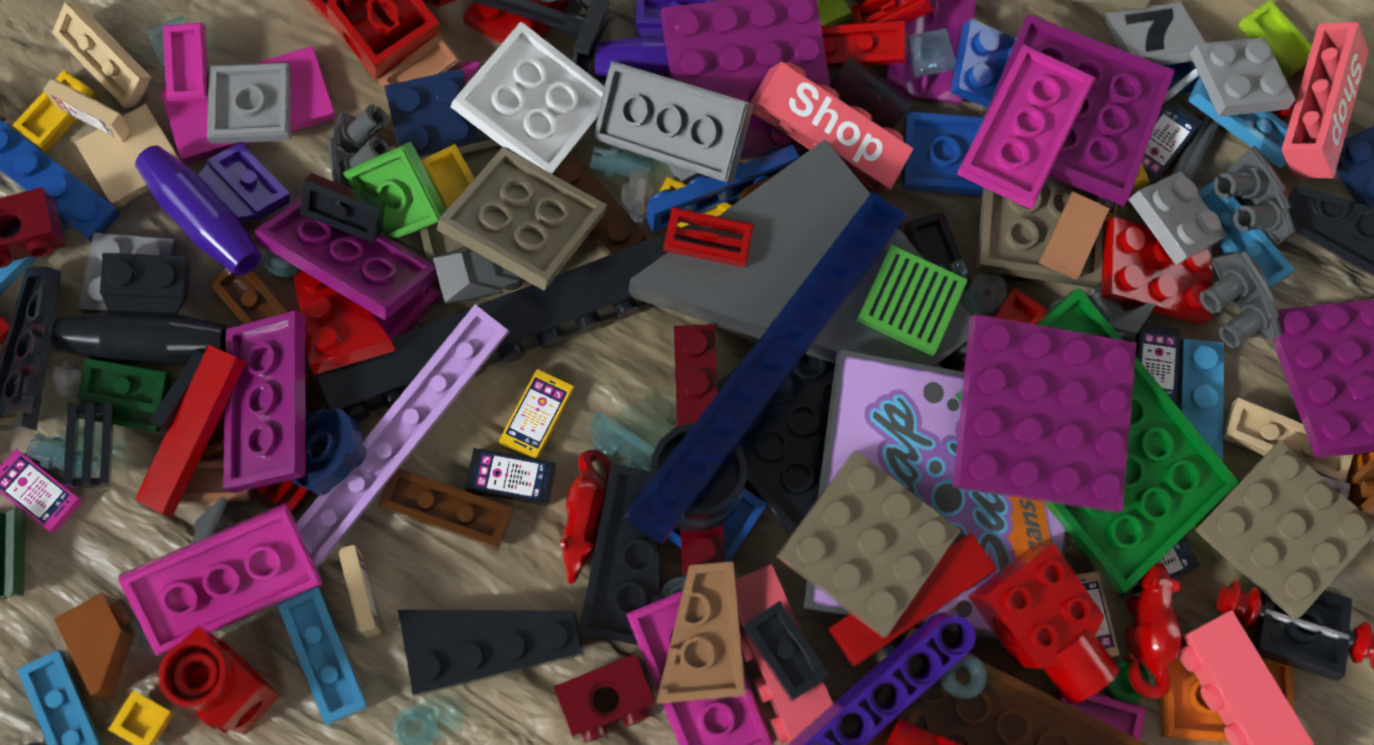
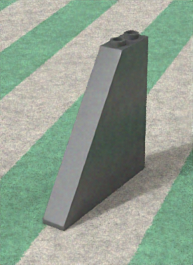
(794, 226)

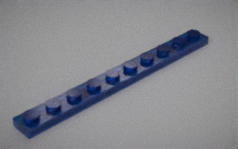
(764, 369)

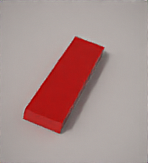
(190, 431)
(954, 573)

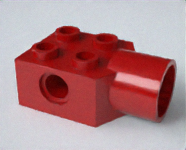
(382, 30)
(1047, 621)
(215, 683)

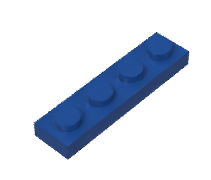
(34, 169)
(706, 192)

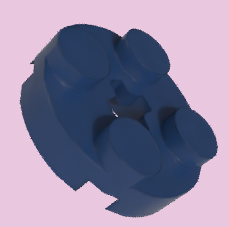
(342, 452)

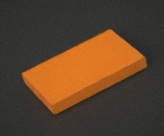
(1188, 716)

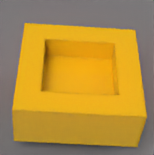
(141, 720)

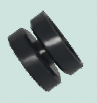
(720, 495)

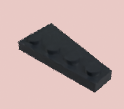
(1335, 226)
(27, 350)
(623, 562)
(477, 645)

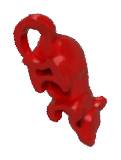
(583, 512)
(1155, 632)

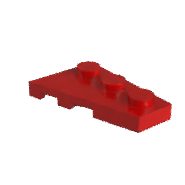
(336, 327)

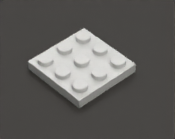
(531, 99)

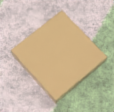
(114, 160)

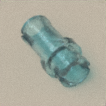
(616, 162)
(52, 454)

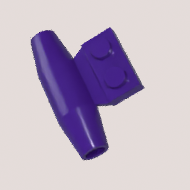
(648, 49)
(216, 201)

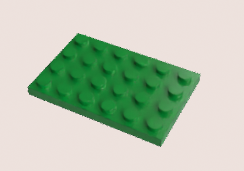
(1169, 471)

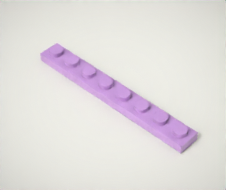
(401, 431)

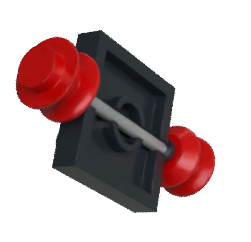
(1312, 642)

